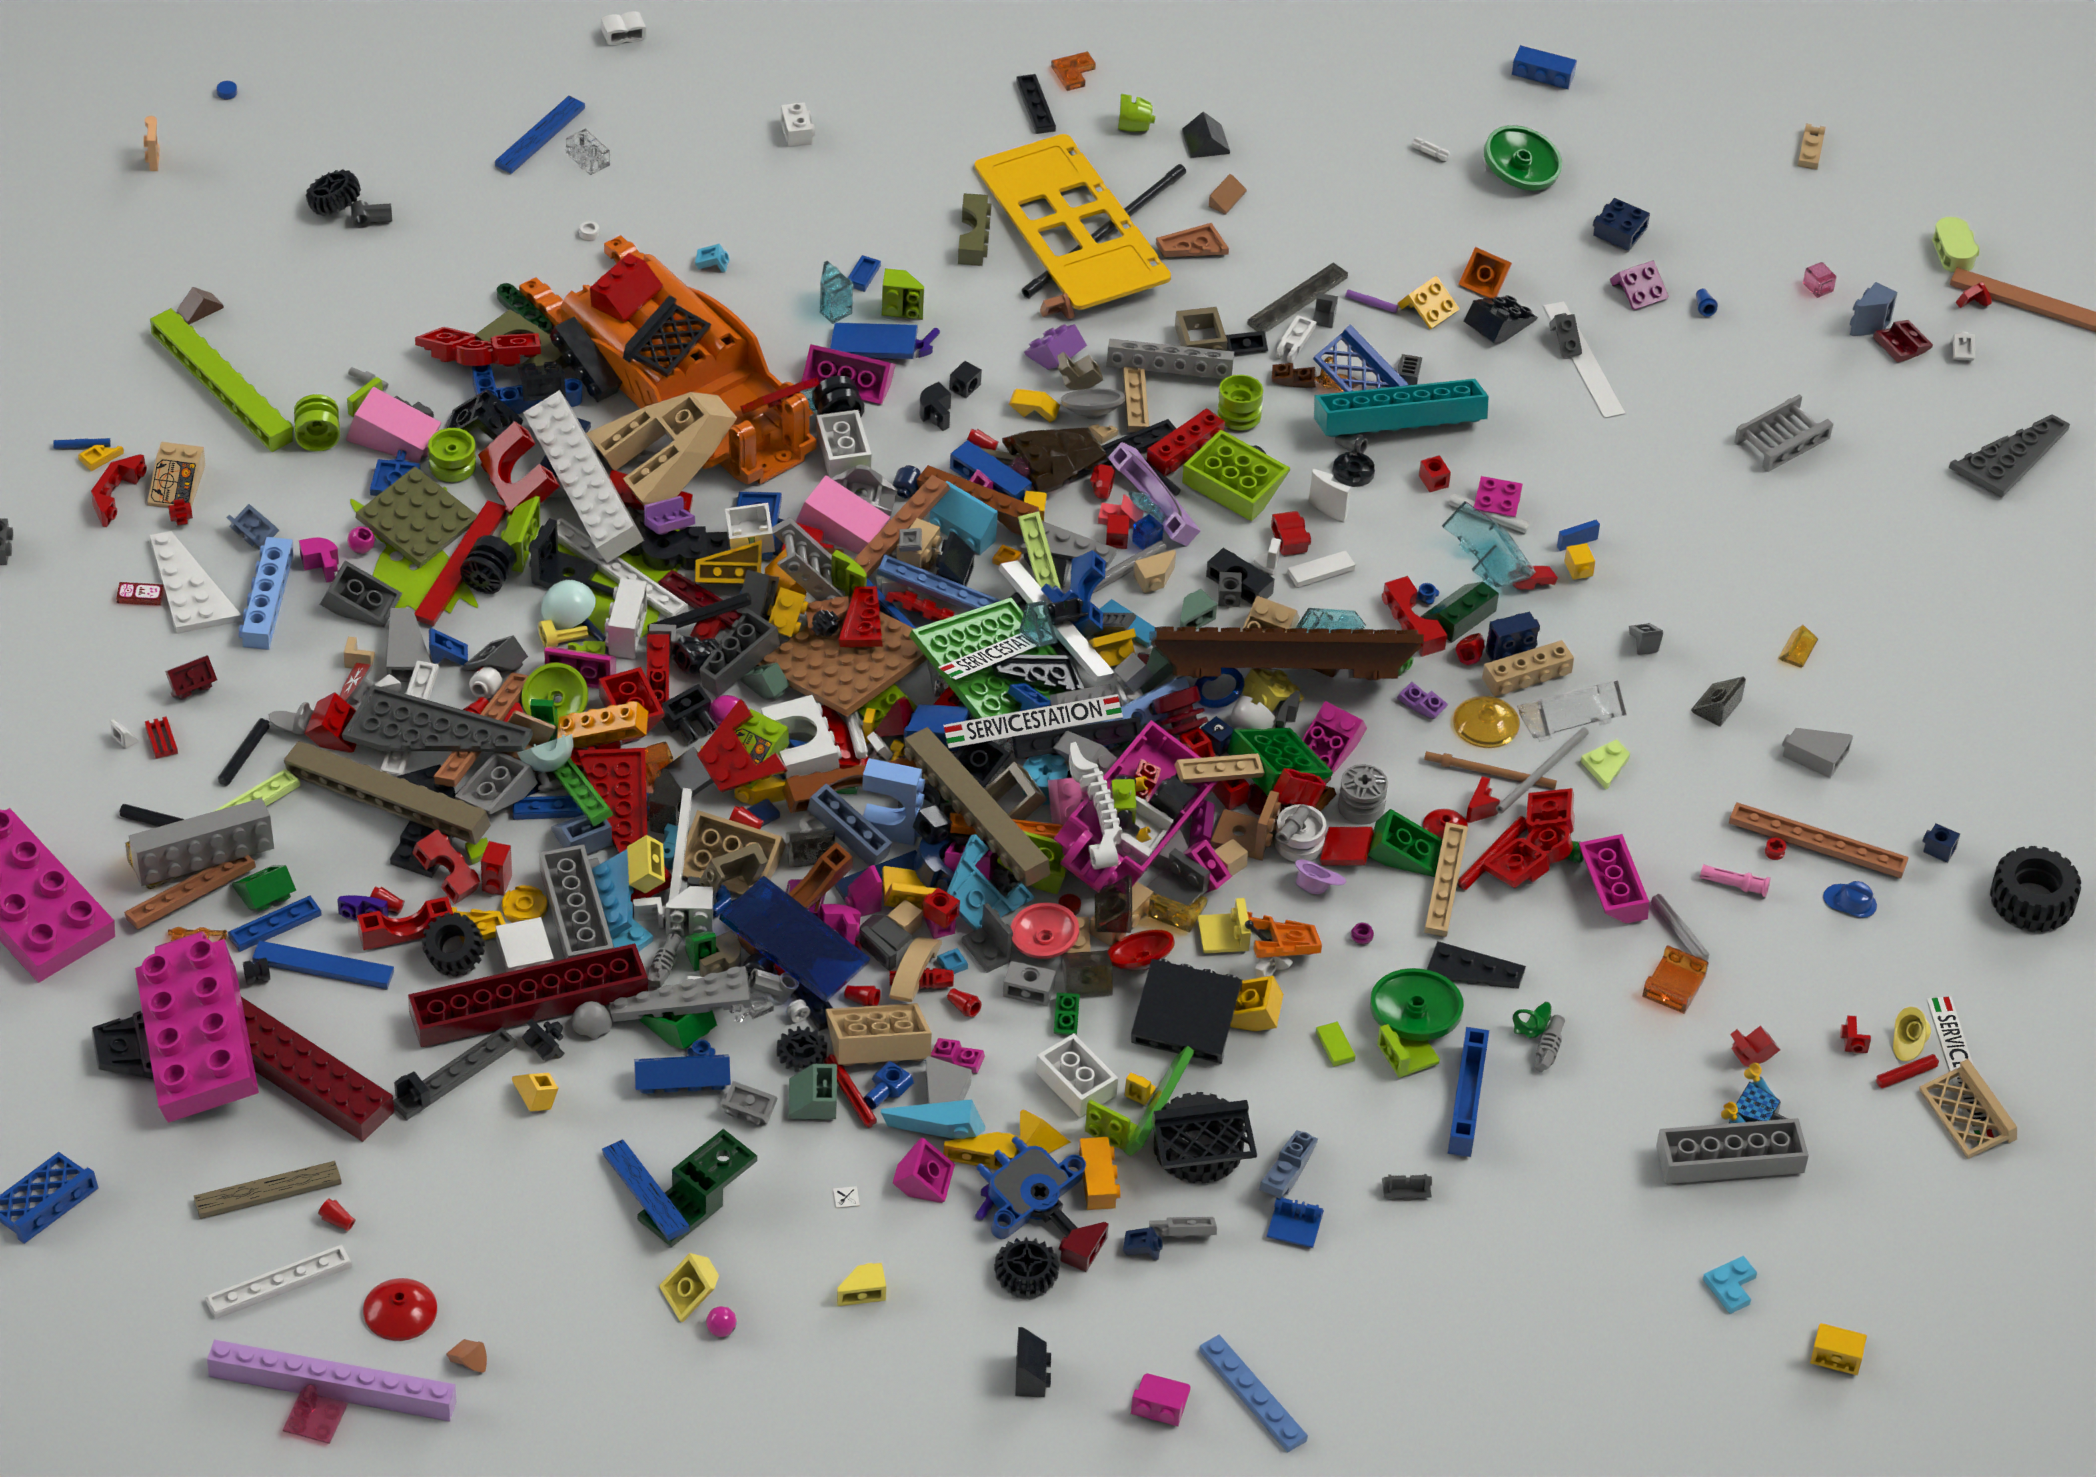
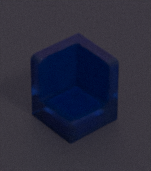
(1147, 532)

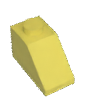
(863, 1285)

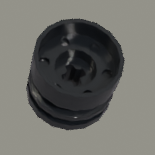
(488, 564)

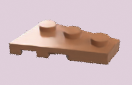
(1193, 242)

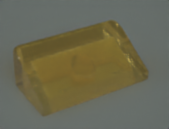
(1798, 647)

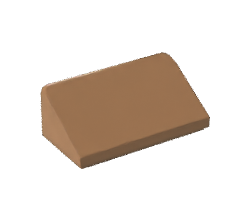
(1226, 194)

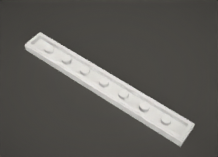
(583, 546)
(1067, 632)

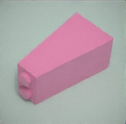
(392, 426)
(842, 516)

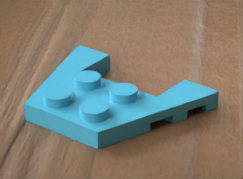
(975, 890)

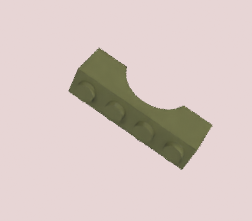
(971, 245)

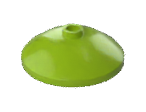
(554, 681)

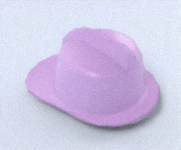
(1315, 878)

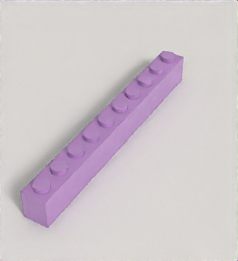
(332, 1380)

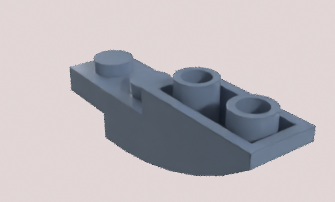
(1289, 1165)

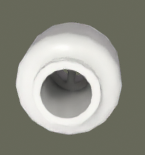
(485, 682)

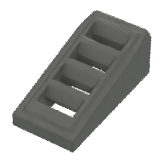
(1410, 368)
(1115, 623)

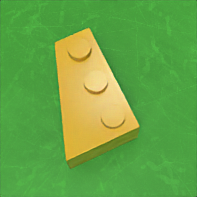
(729, 566)

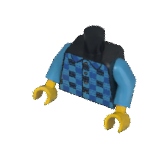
(1756, 1101)

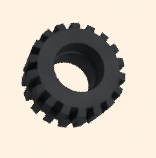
(443, 930)

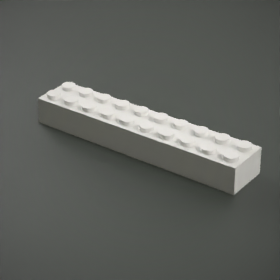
(583, 476)

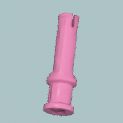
(1746, 882)

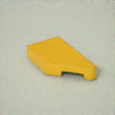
(99, 455)

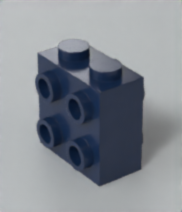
(1621, 224)
(1512, 636)

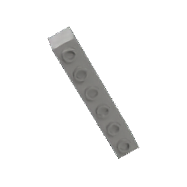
(1170, 358)

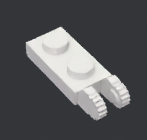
(1295, 337)

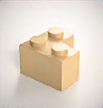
(930, 546)

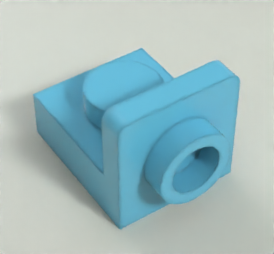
(712, 256)

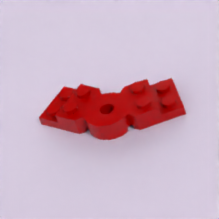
(461, 346)
(1549, 839)

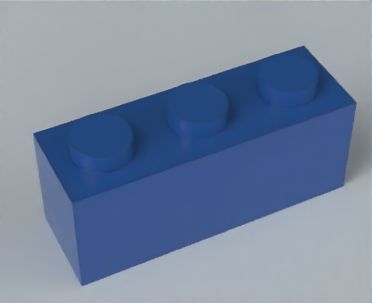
(1544, 67)

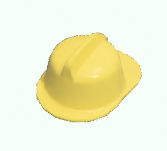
(1910, 1033)

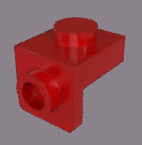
(707, 628)
(1852, 1041)

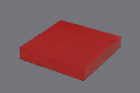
(1346, 846)

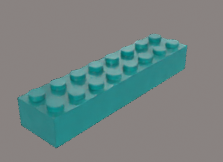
(1400, 407)

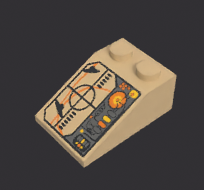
(176, 474)

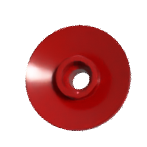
(1436, 821)

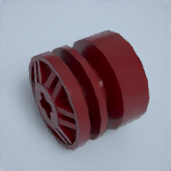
(1180, 710)

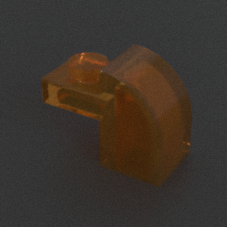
(657, 757)

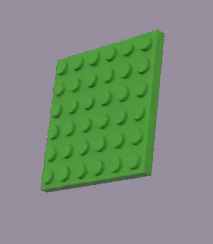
(968, 633)

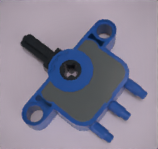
(1030, 1188)

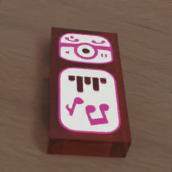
(140, 593)

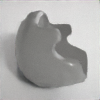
(591, 1019)

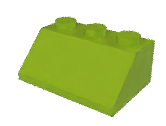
(522, 529)

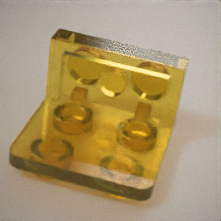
(1176, 913)

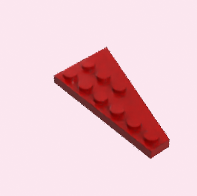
(621, 783)

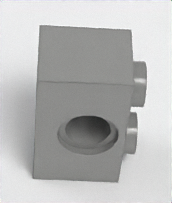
(1029, 983)

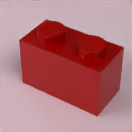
(496, 868)

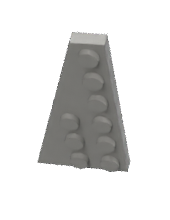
(688, 997)

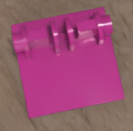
(1498, 496)

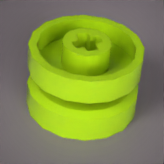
(452, 454)

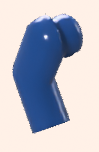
(723, 900)

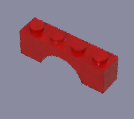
(1401, 598)
(1230, 792)
(379, 930)

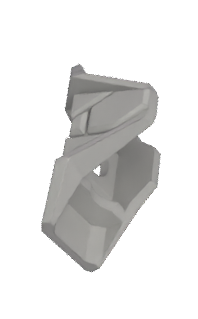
(880, 491)

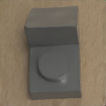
(1647, 638)

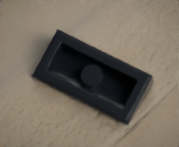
(1247, 342)

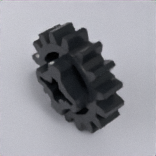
(801, 1048)

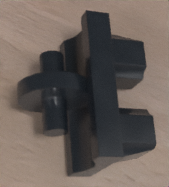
(549, 1046)

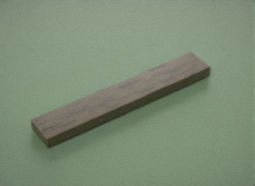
(267, 1189)

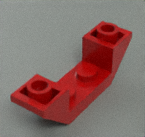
(126, 469)

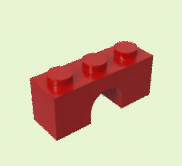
(437, 850)

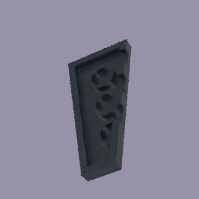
(1046, 671)
(1474, 967)

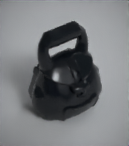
(692, 652)

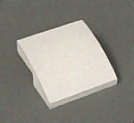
(1328, 495)

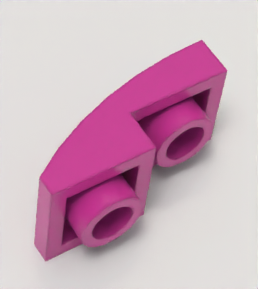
(954, 1053)

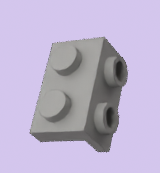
(749, 1103)

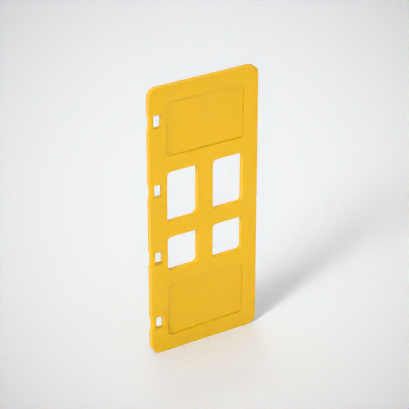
(1099, 269)

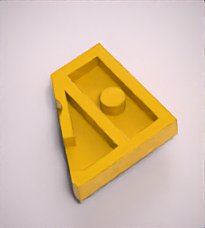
(485, 921)

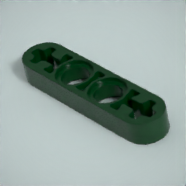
(527, 308)

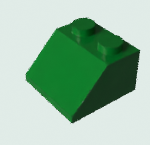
(265, 886)

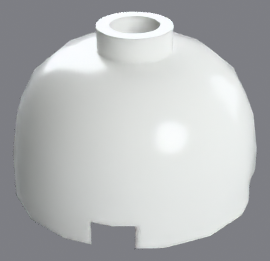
(1251, 716)

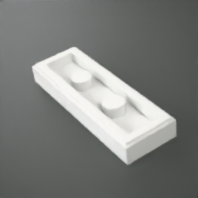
(1321, 569)

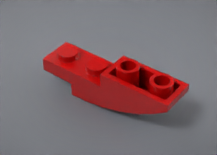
(658, 665)

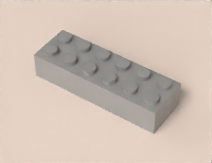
(201, 842)
(574, 901)
(1732, 1151)

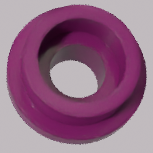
(1362, 933)

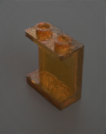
(1676, 979)

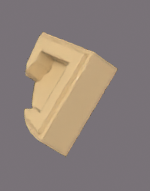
(1103, 433)

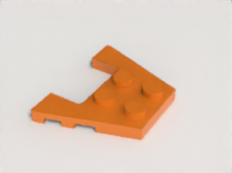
(1288, 938)

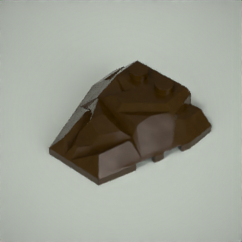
(1055, 454)

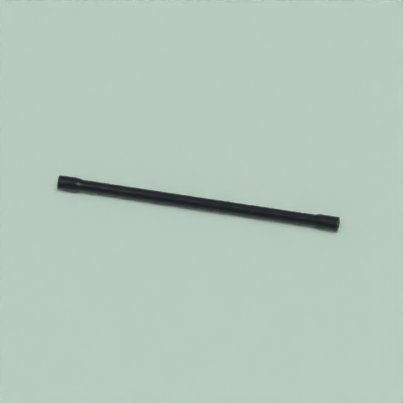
(1171, 177)

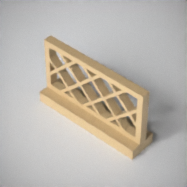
(1983, 1096)

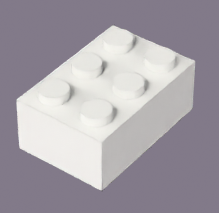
(842, 441)
(626, 618)
(1076, 1074)

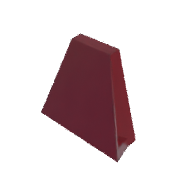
(896, 718)

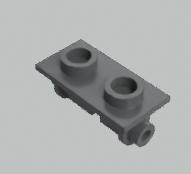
(1407, 1187)

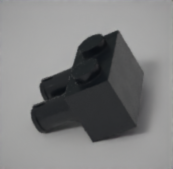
(685, 708)

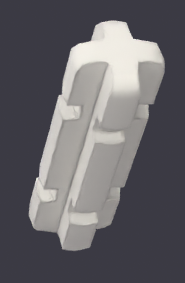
(1430, 149)

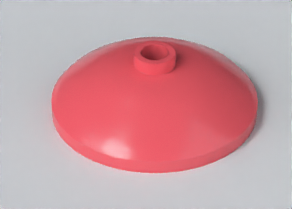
(1045, 930)

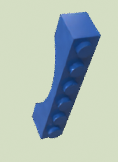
(1468, 1092)

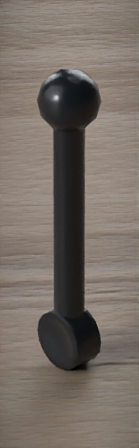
(1250, 925)

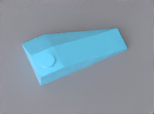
(942, 1119)

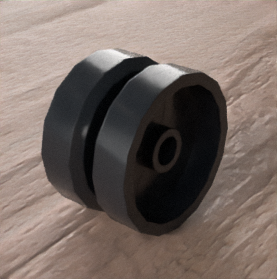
(837, 395)

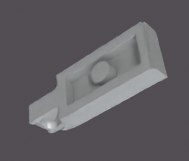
(1185, 1226)

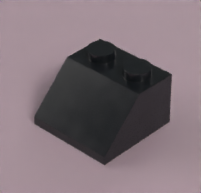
(1031, 1365)

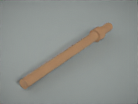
(1447, 760)

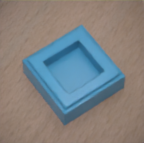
(953, 961)

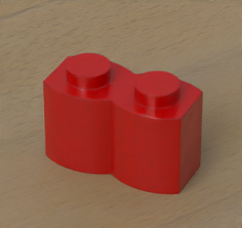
(1291, 531)
(1299, 788)

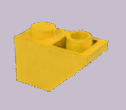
(536, 1090)

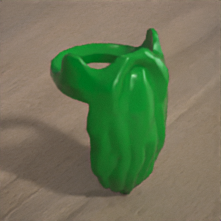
(1537, 1022)

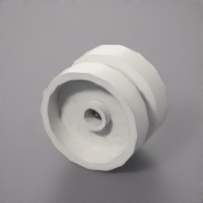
(1306, 843)

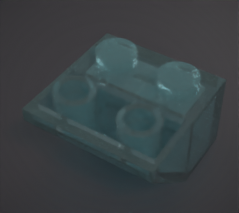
(835, 294)

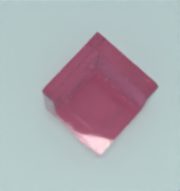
(1819, 279)

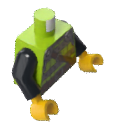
(1123, 793)

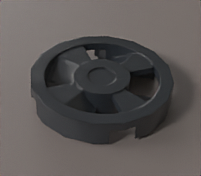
(1351, 468)

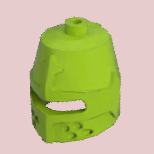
(1135, 116)

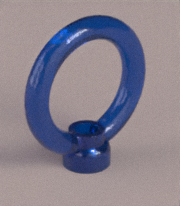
(1232, 697)

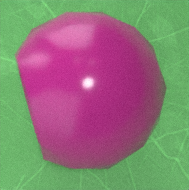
(360, 539)
(721, 1321)

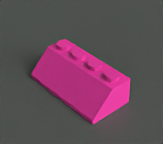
(869, 374)
(1616, 878)

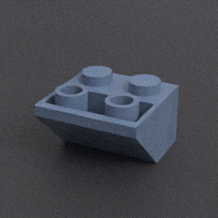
(1873, 310)
(581, 832)

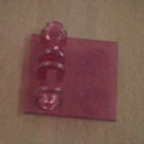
(315, 1416)

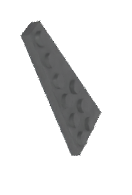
(2008, 459)

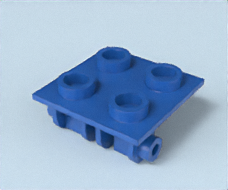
(1295, 1222)

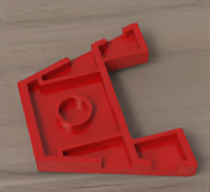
(774, 399)
(729, 760)

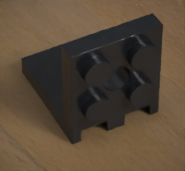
(484, 412)
(550, 565)

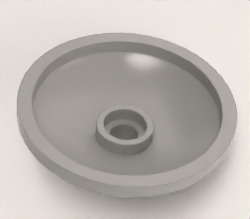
(1092, 402)

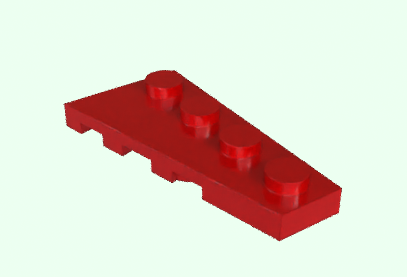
(915, 604)
(842, 739)

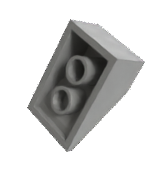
(498, 783)

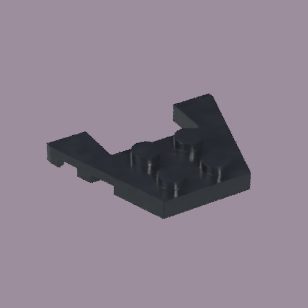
(120, 1047)

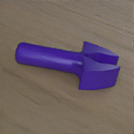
(923, 345)
(986, 1206)

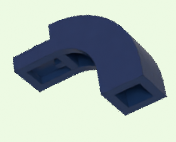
(929, 864)

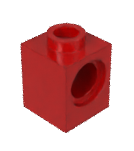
(1434, 473)
(1117, 531)
(941, 908)

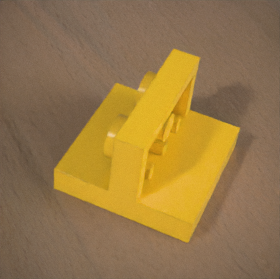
(1114, 647)

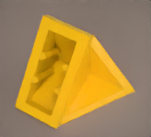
(1039, 1133)

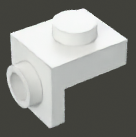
(649, 909)

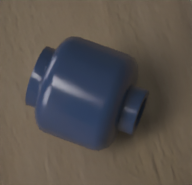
(906, 481)

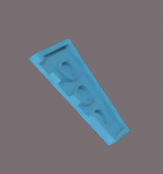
(615, 892)

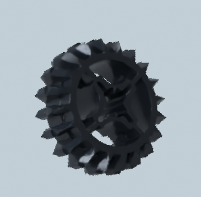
(333, 192)
(1040, 1262)

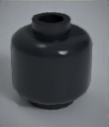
(759, 962)

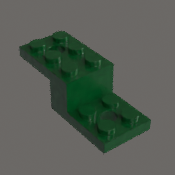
(701, 1179)

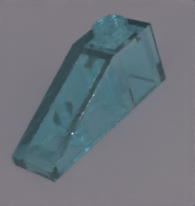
(1331, 619)

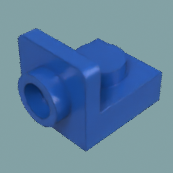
(1055, 594)

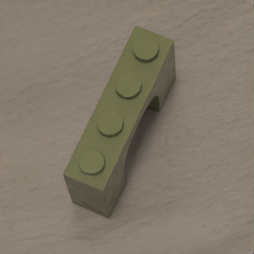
(514, 323)

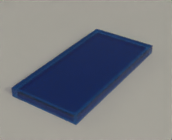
(794, 938)

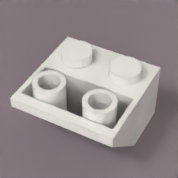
(690, 911)

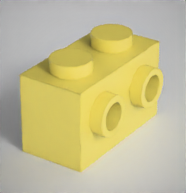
(646, 864)

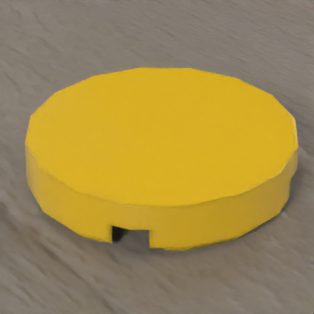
(524, 904)

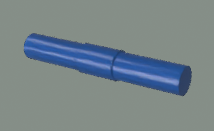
(81, 443)

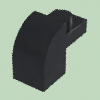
(934, 405)

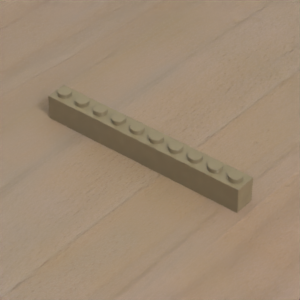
(387, 792)
(977, 807)

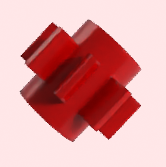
(180, 511)

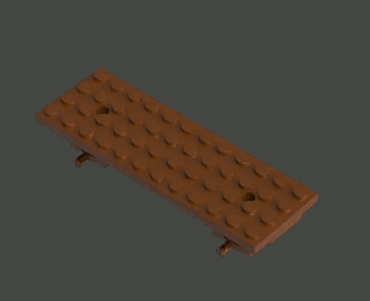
(1361, 652)

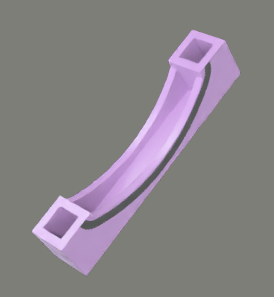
(1137, 470)

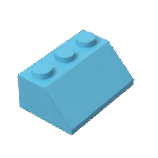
(966, 517)

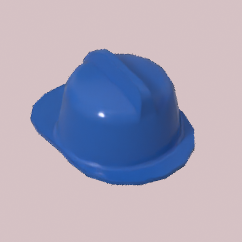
(1851, 898)

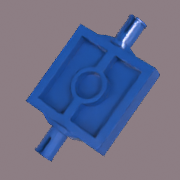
(389, 472)

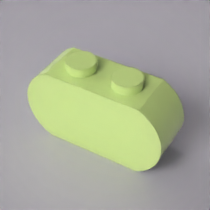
(1955, 244)

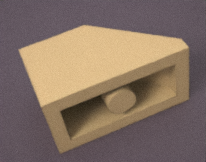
(1154, 571)

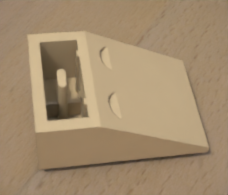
(1271, 615)

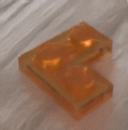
(1070, 69)

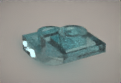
(1143, 502)

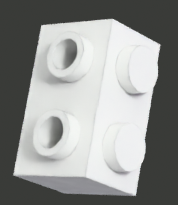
(797, 124)

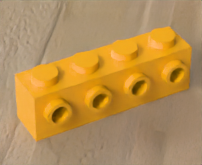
(604, 724)

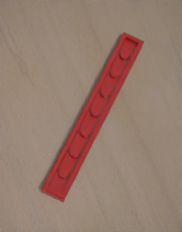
(450, 577)

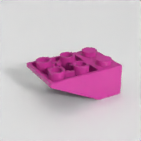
(1334, 735)

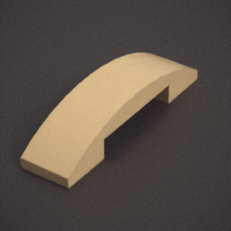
(912, 967)

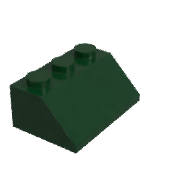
(1464, 609)

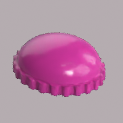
(721, 707)

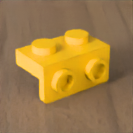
(787, 612)

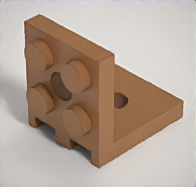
(1256, 830)

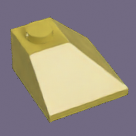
(689, 1284)

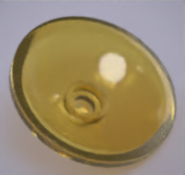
(1486, 722)

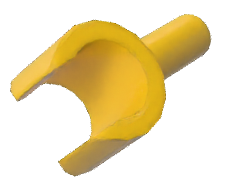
(897, 748)

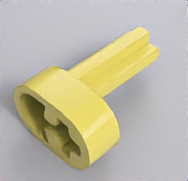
(551, 637)

